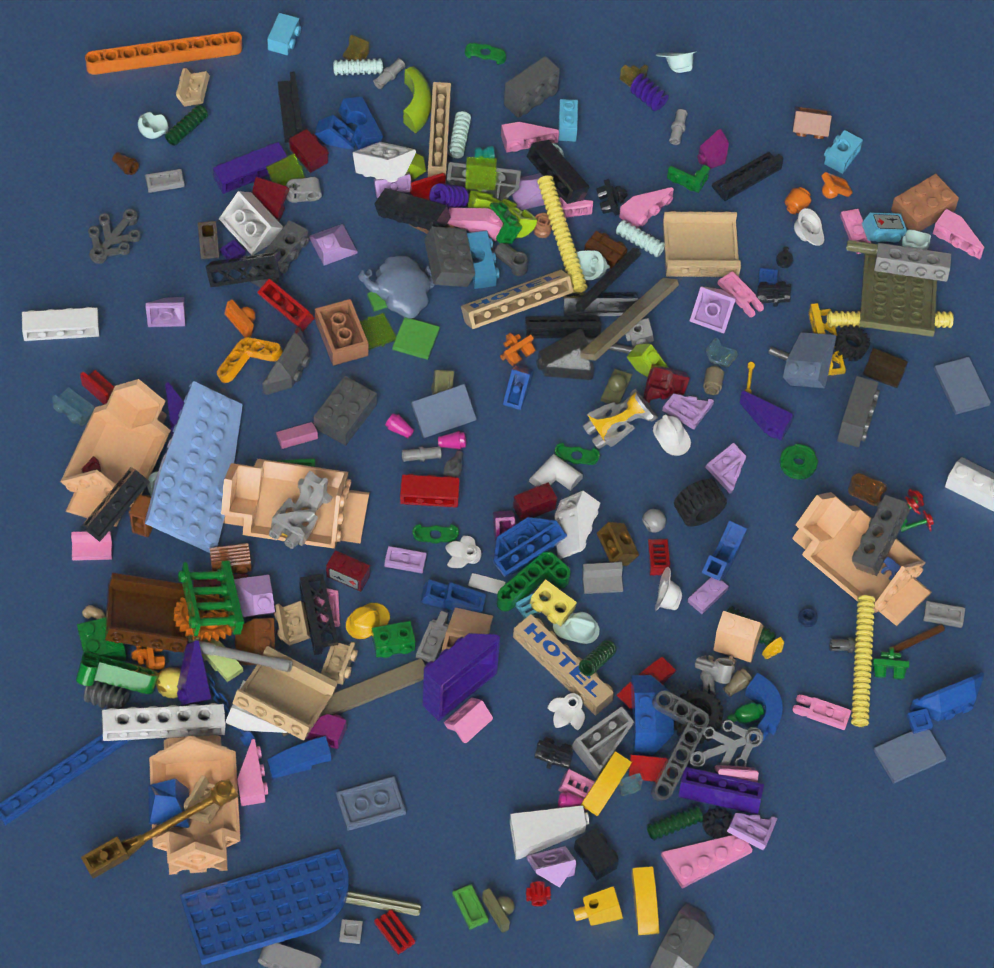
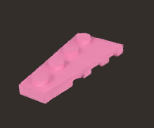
(702, 859)

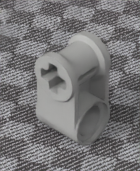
(305, 189)

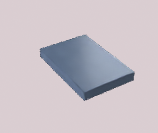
(962, 385)
(443, 411)
(909, 754)
(370, 803)

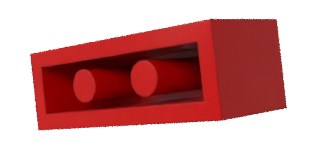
(285, 305)
(429, 490)

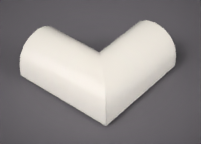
(556, 470)

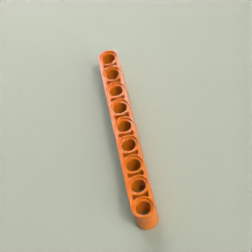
(163, 52)

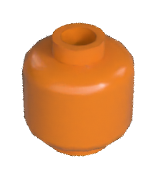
(797, 200)

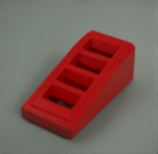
(657, 569)

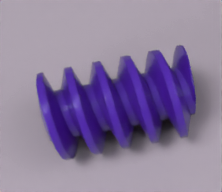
(648, 94)
(449, 195)

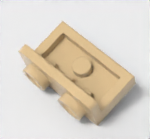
(192, 87)
(292, 623)
(338, 662)
(200, 792)

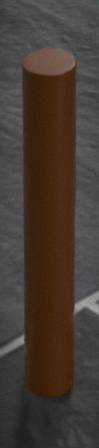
(918, 638)

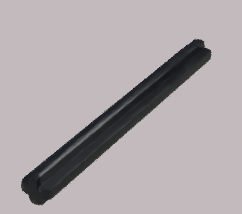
(607, 279)

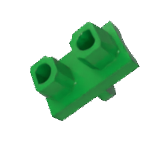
(880, 665)

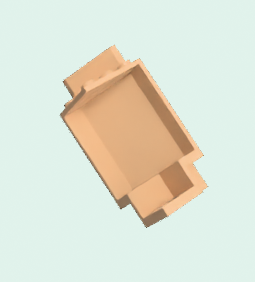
(120, 436)
(259, 491)
(830, 536)
(202, 843)

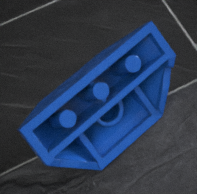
(525, 542)
(951, 699)
(650, 726)

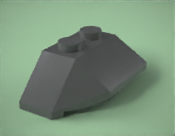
(506, 180)
(289, 365)
(685, 940)

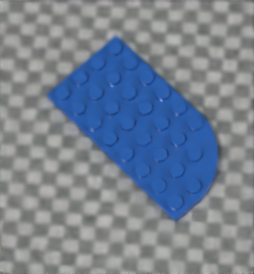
(266, 906)

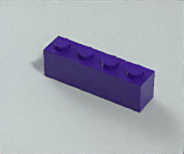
(246, 168)
(721, 790)

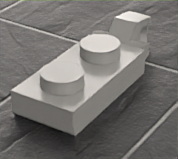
(433, 638)

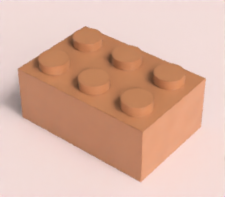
(924, 203)
(341, 332)

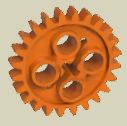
(182, 616)

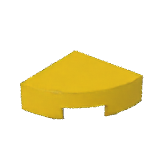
(773, 648)

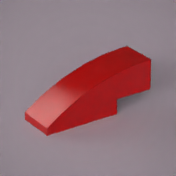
(660, 670)

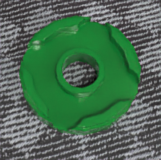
(794, 470)

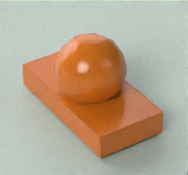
(835, 185)
(241, 318)

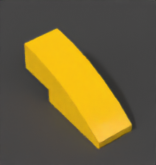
(606, 783)
(645, 900)

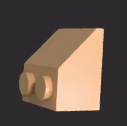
(737, 636)

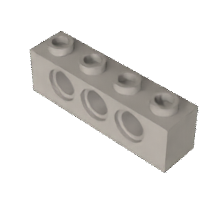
(912, 262)

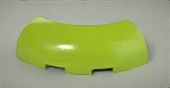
(419, 109)
(525, 218)

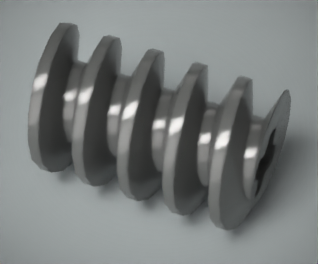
(105, 697)

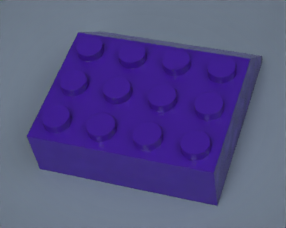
(459, 672)

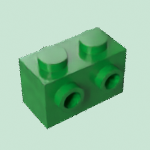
(393, 639)

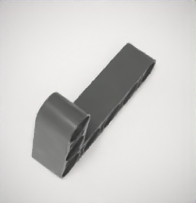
(680, 744)

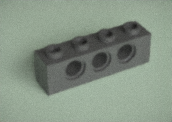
(292, 234)
(872, 562)

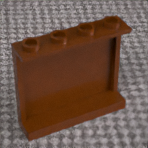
(143, 613)

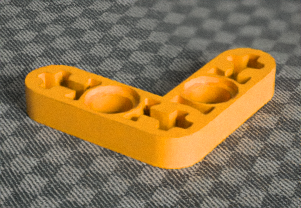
(242, 350)

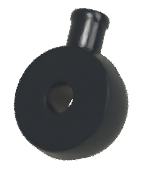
(784, 258)

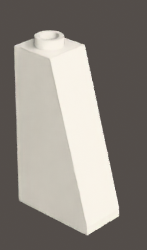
(545, 828)

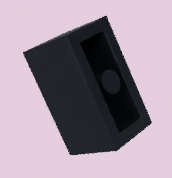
(596, 854)

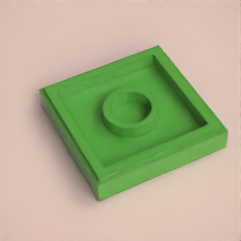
(416, 338)

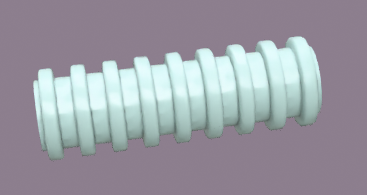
(350, 67)
(459, 134)
(640, 238)

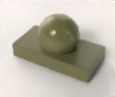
(442, 381)
(616, 387)
(499, 908)

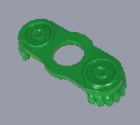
(496, 54)
(588, 457)
(448, 534)

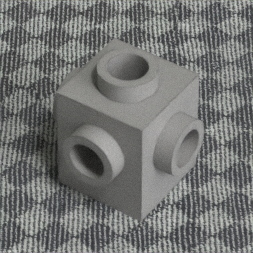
(640, 333)

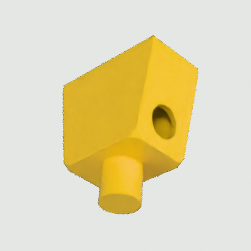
(600, 907)

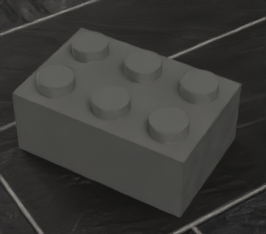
(531, 87)
(449, 256)
(345, 410)
(859, 412)

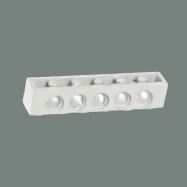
(154, 728)

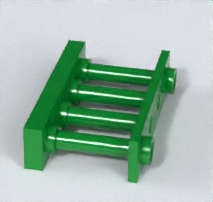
(227, 589)

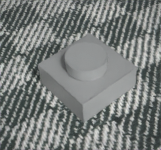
(351, 931)

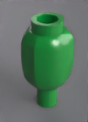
(747, 713)

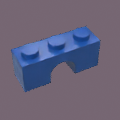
(356, 111)

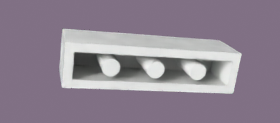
(60, 324)

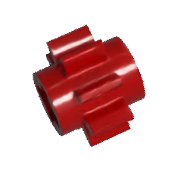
(538, 893)

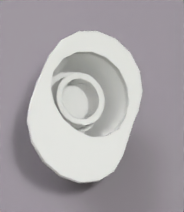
(809, 227)
(672, 435)
(669, 592)

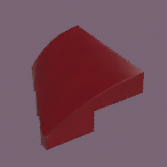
(271, 196)
(665, 382)

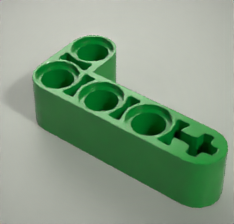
(509, 594)
(115, 673)

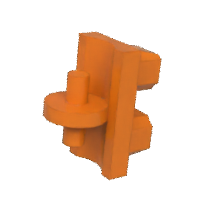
(524, 345)
(151, 661)

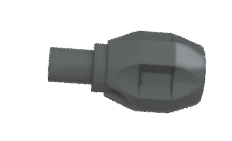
(454, 466)

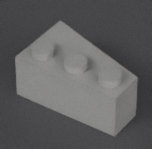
(602, 740)

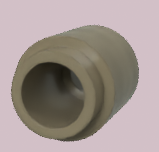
(713, 380)

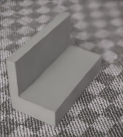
(602, 577)

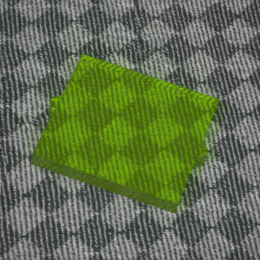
(285, 170)
(481, 173)
(377, 331)

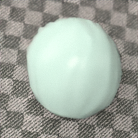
(152, 125)
(916, 239)

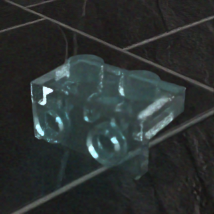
(73, 406)

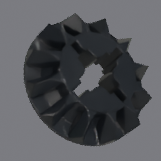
(717, 831)

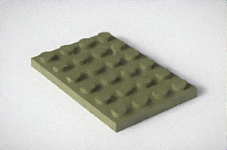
(897, 301)

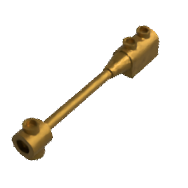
(117, 851)

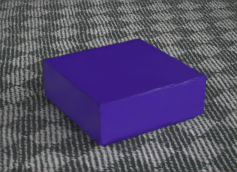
(232, 250)

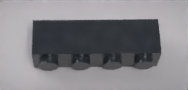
(552, 163)
(411, 210)

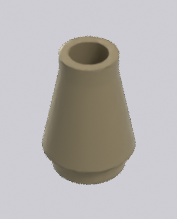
(738, 682)

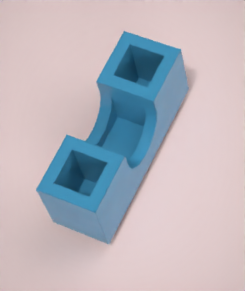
(485, 271)

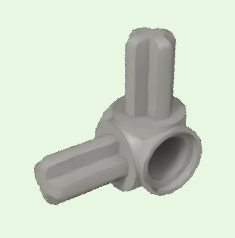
(720, 670)

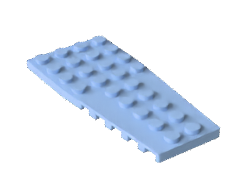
(193, 470)

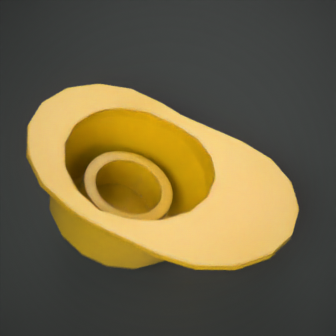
(364, 618)

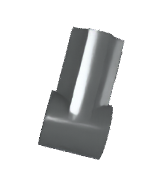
(515, 260)

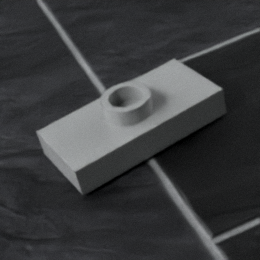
(164, 180)
(944, 614)

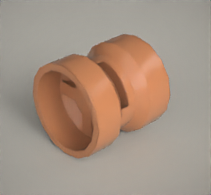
(543, 226)

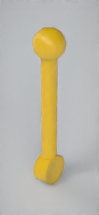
(750, 366)

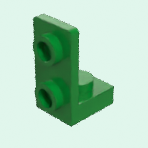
(692, 183)
(511, 225)

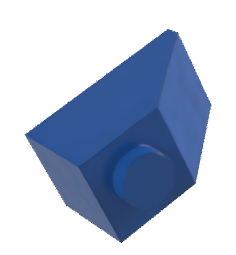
(335, 133)
(518, 387)

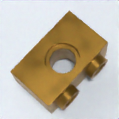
(617, 543)

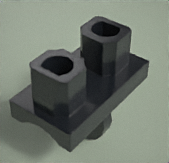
(613, 196)
(774, 293)
(554, 754)

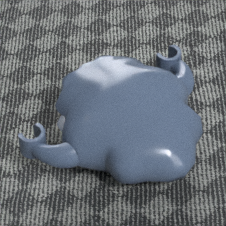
(401, 285)

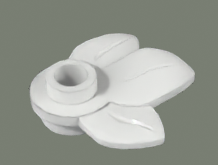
(462, 551)
(567, 714)

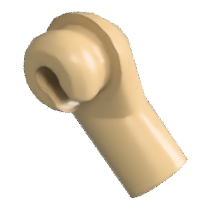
(92, 611)

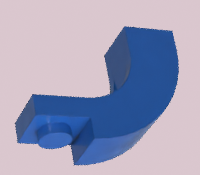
(726, 551)
(764, 692)

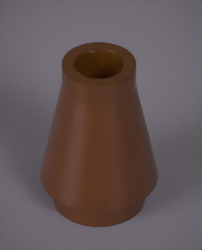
(126, 164)

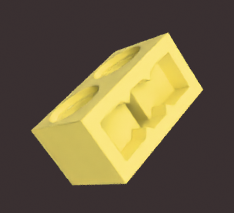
(557, 599)

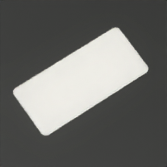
(485, 583)

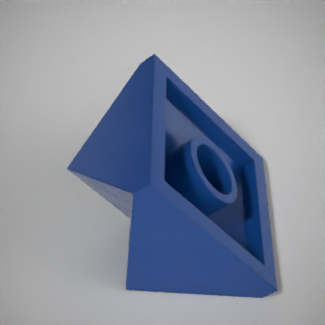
(167, 801)

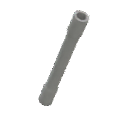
(273, 662)

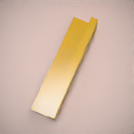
(819, 327)

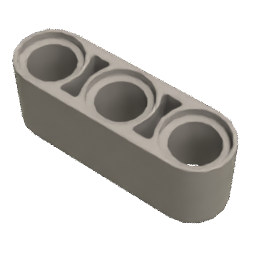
(286, 957)

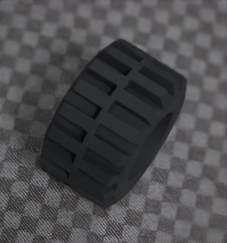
(700, 502)
(706, 703)

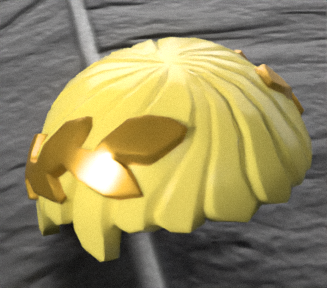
(168, 681)

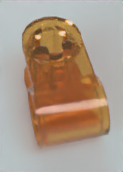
(867, 489)

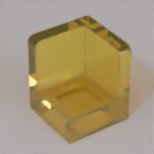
(357, 49)
(629, 74)

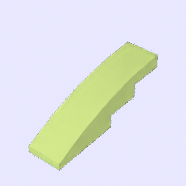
(225, 666)

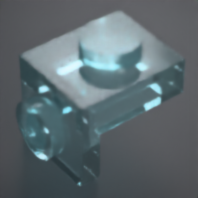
(719, 354)
(630, 784)

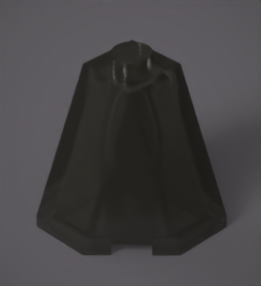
(564, 360)

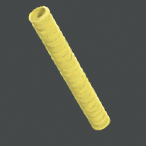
(562, 233)
(845, 319)
(863, 660)

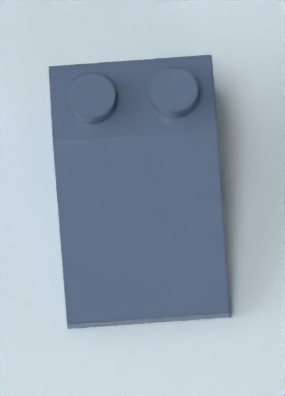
(810, 360)

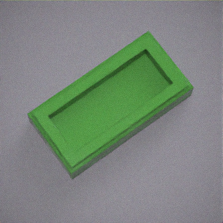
(470, 906)

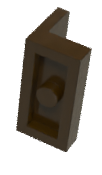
(885, 368)

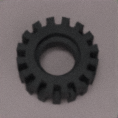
(856, 336)

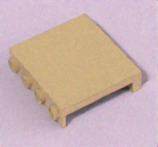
(700, 244)
(286, 698)

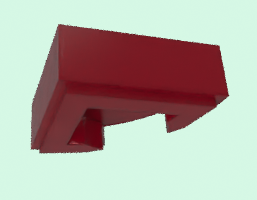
(92, 464)

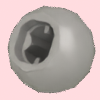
(654, 520)

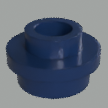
(807, 612)

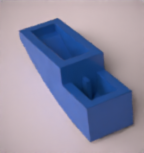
(452, 596)
(299, 757)

